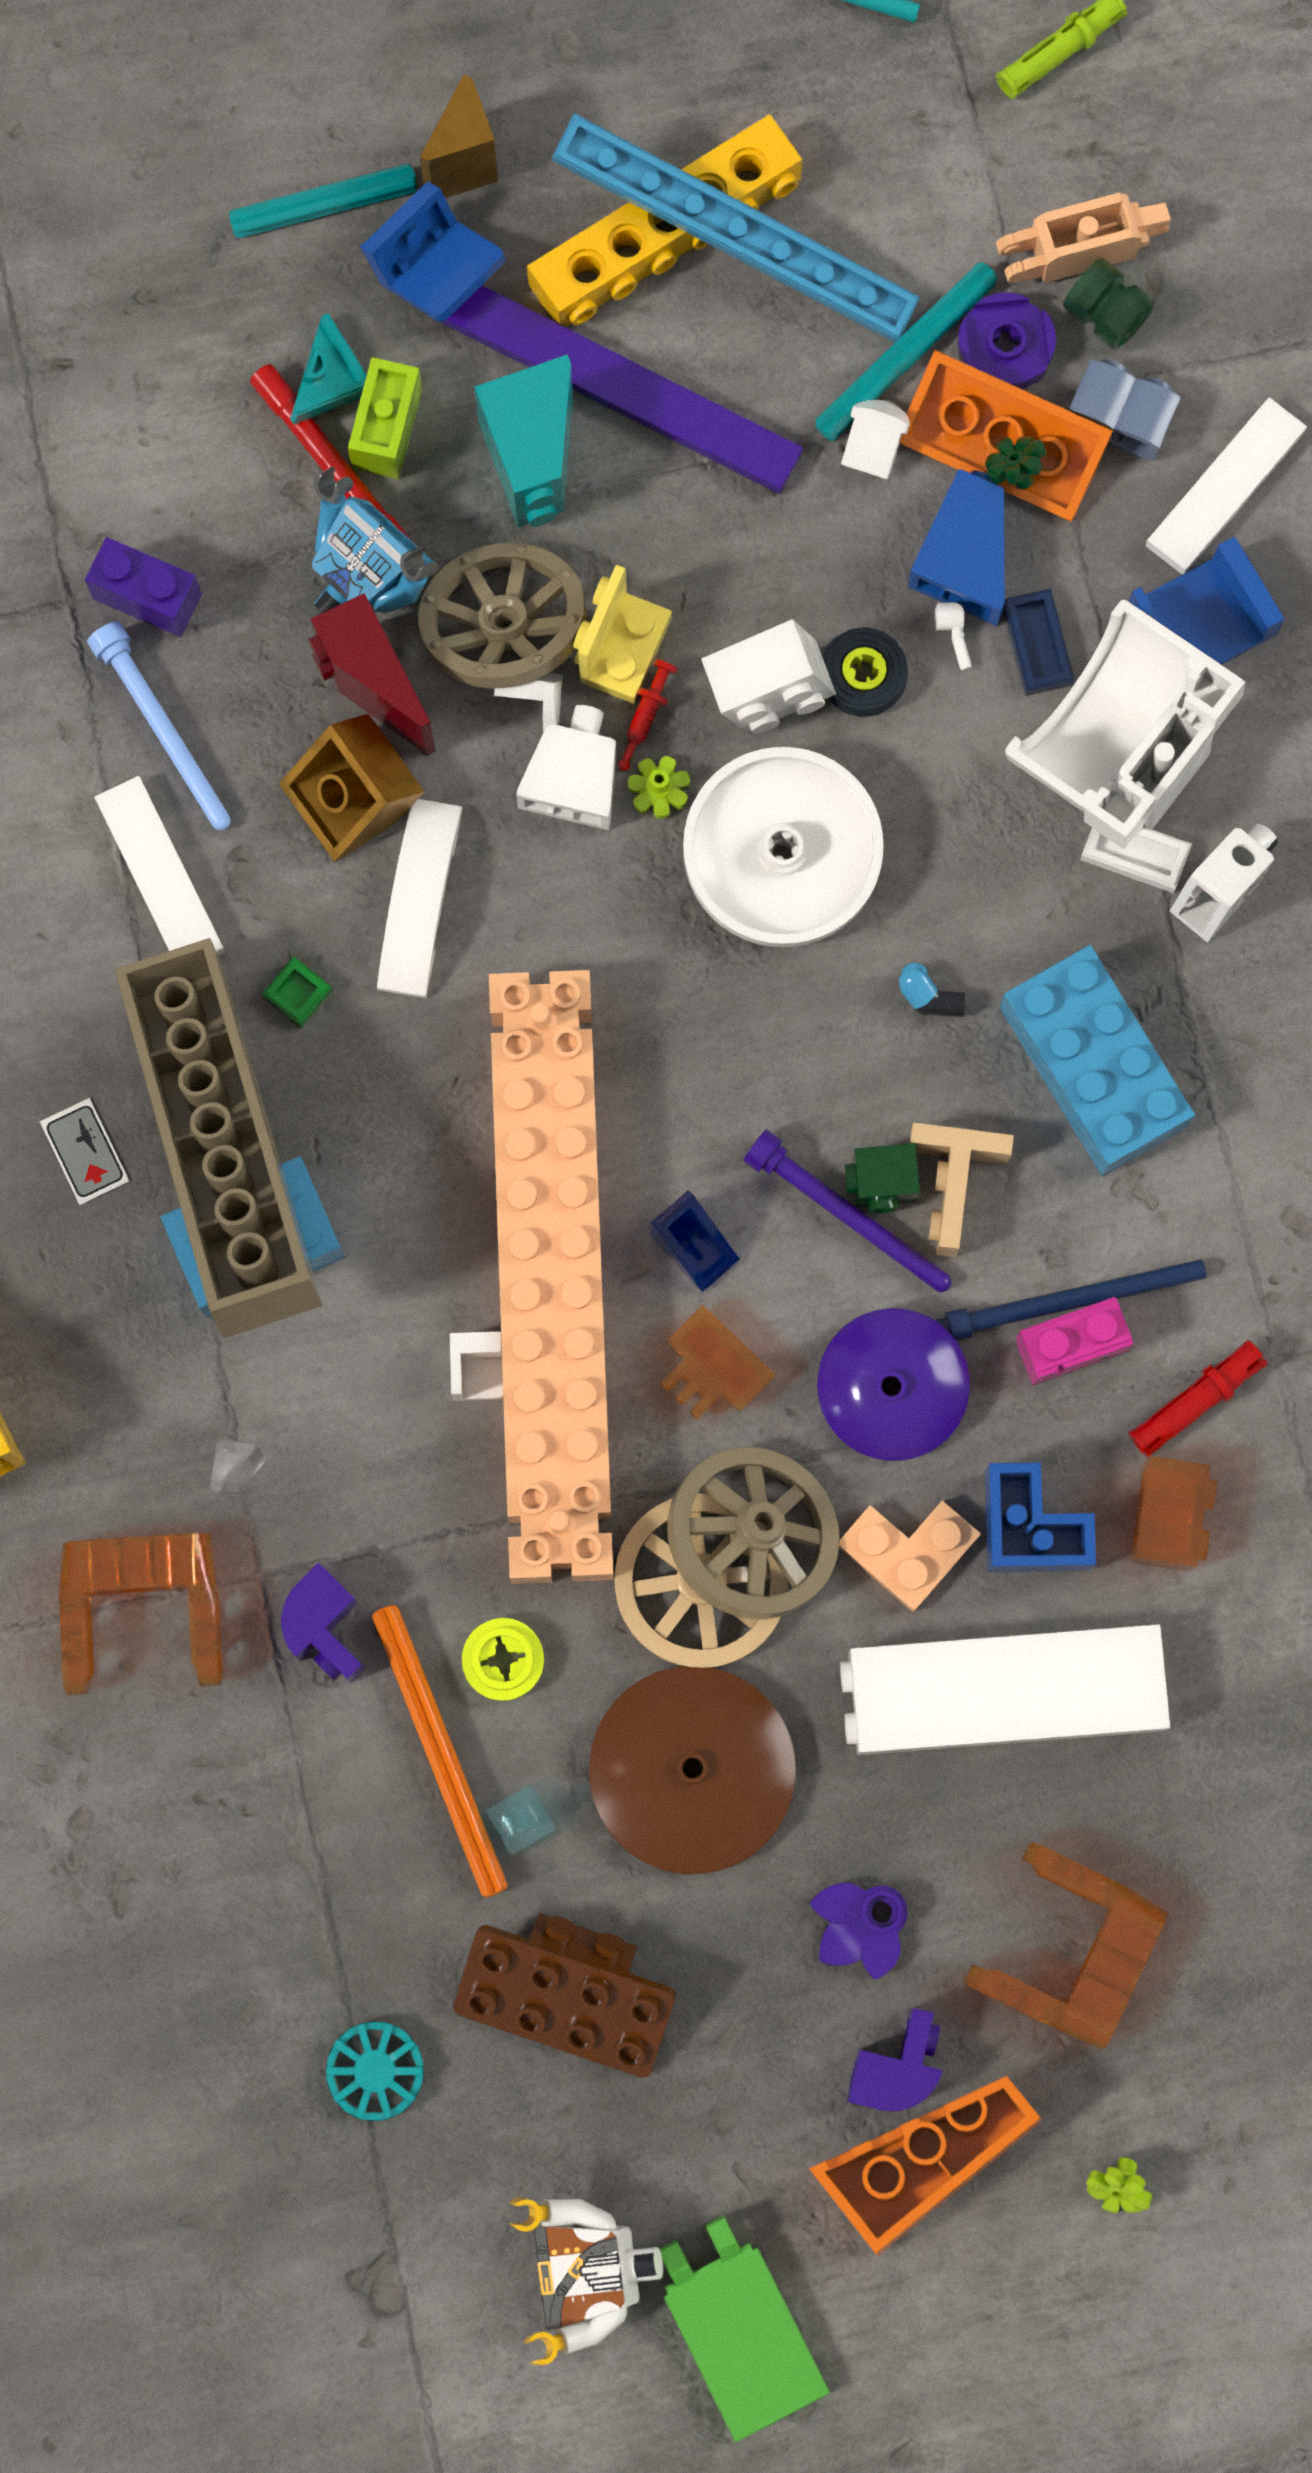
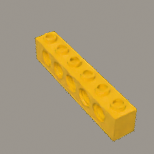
(568, 301)

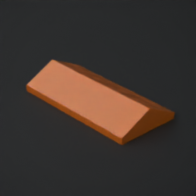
(966, 411)

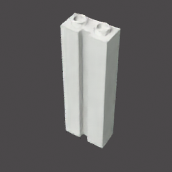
(1006, 1690)

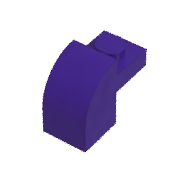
(310, 1614)
(901, 2082)

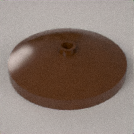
(682, 1820)

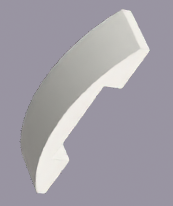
(418, 898)

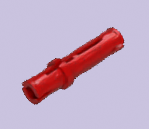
(1193, 1402)

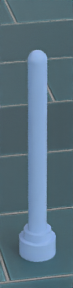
(112, 646)

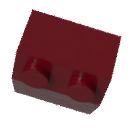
(366, 670)

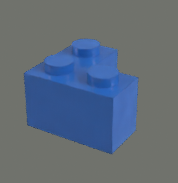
(1024, 1537)

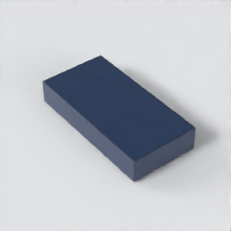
(1038, 642)

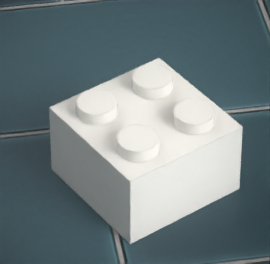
(769, 677)

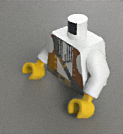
(584, 2272)

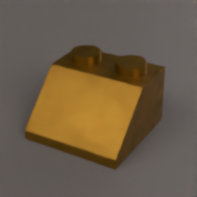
(350, 785)

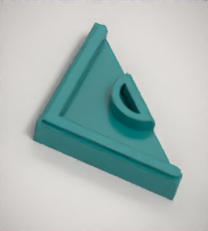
(330, 375)

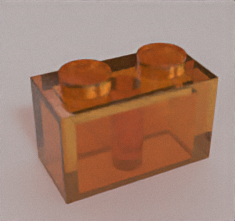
(1172, 1514)

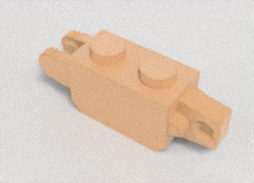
(1080, 234)

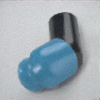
(925, 996)

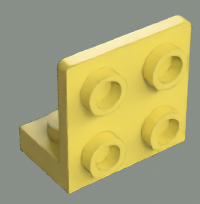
(620, 639)

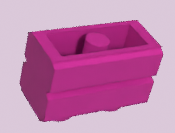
(1074, 1341)

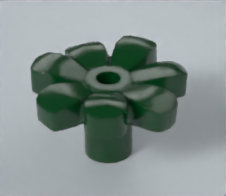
(1016, 462)

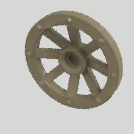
(502, 619)
(748, 1538)

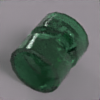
(1114, 308)

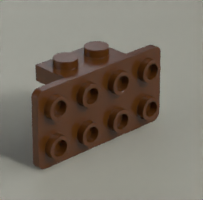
(566, 1993)

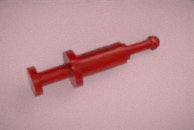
(646, 710)

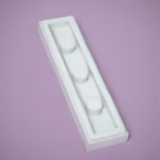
(1226, 486)
(156, 866)

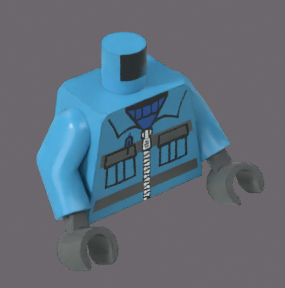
(364, 552)

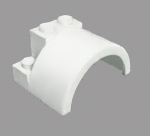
(1119, 734)

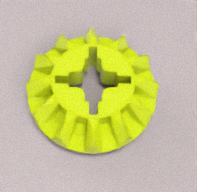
(517, 1639)

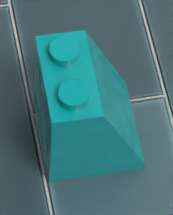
(528, 437)

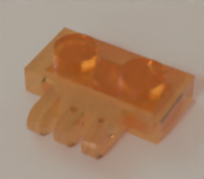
(714, 1365)

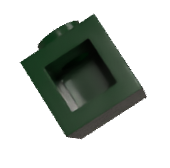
(883, 1177)

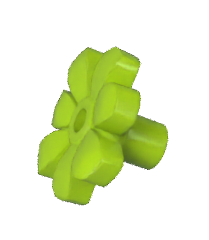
(659, 787)
(1120, 2188)

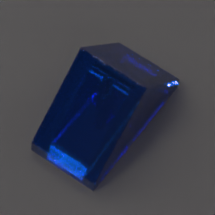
(693, 1241)

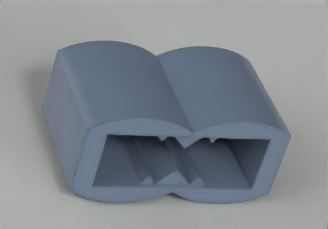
(1129, 406)

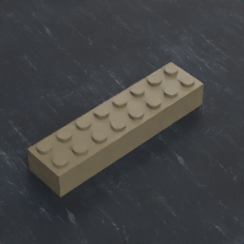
(217, 1139)

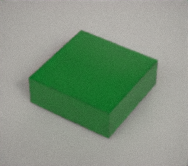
(297, 992)

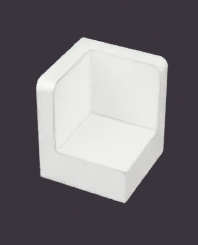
(476, 1366)

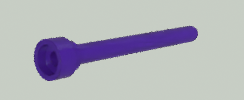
(771, 1157)

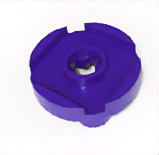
(1023, 322)

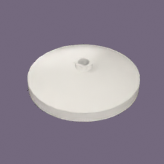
(791, 802)

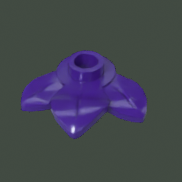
(853, 1930)

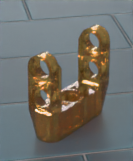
(138, 1567)
(1109, 1967)

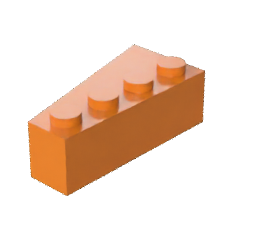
(918, 2166)

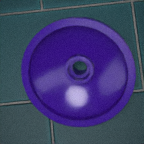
(931, 1378)

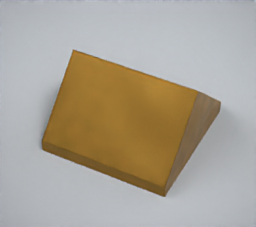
(461, 146)

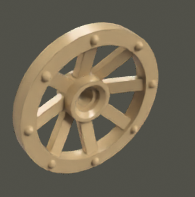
(655, 1640)

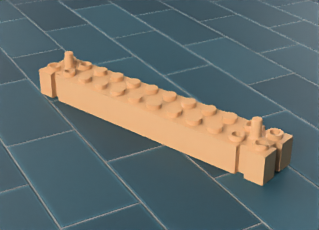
(550, 1277)

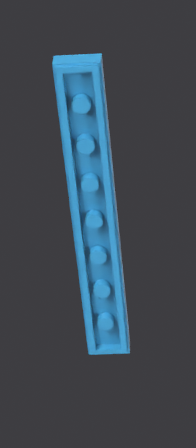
(735, 228)

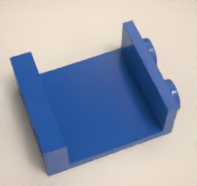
(1216, 605)

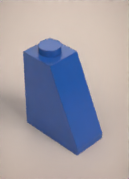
(965, 549)

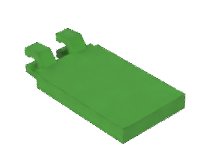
(741, 2334)

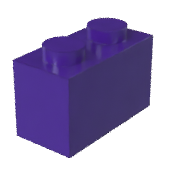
(143, 587)

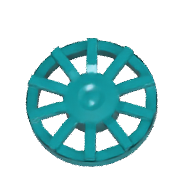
(374, 2071)

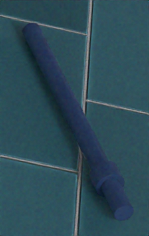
(963, 1323)

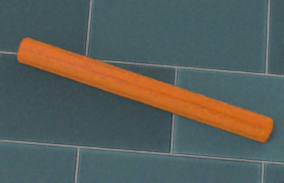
(439, 1751)

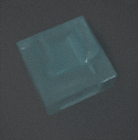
(521, 1820)

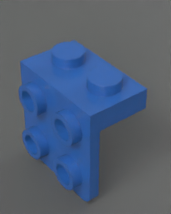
(430, 255)

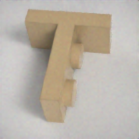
(952, 1176)

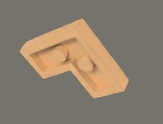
(913, 1564)

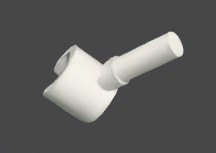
(951, 617)

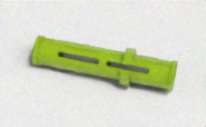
(1076, 34)

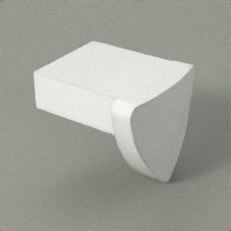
(875, 437)
(543, 689)

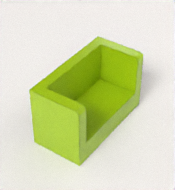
(385, 418)

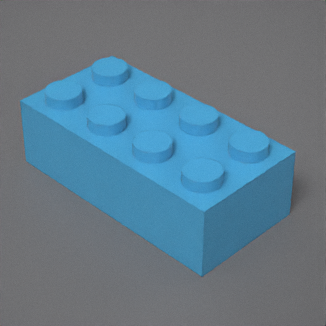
(1096, 1060)

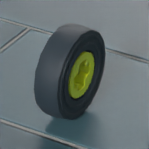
(888, 666)

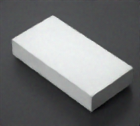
(1147, 858)

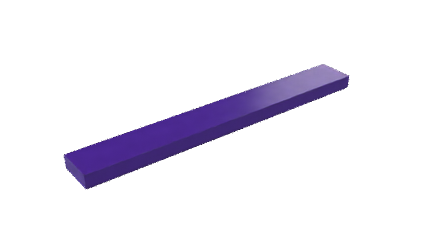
(630, 388)

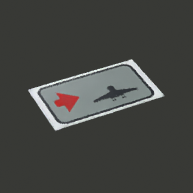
(84, 1151)

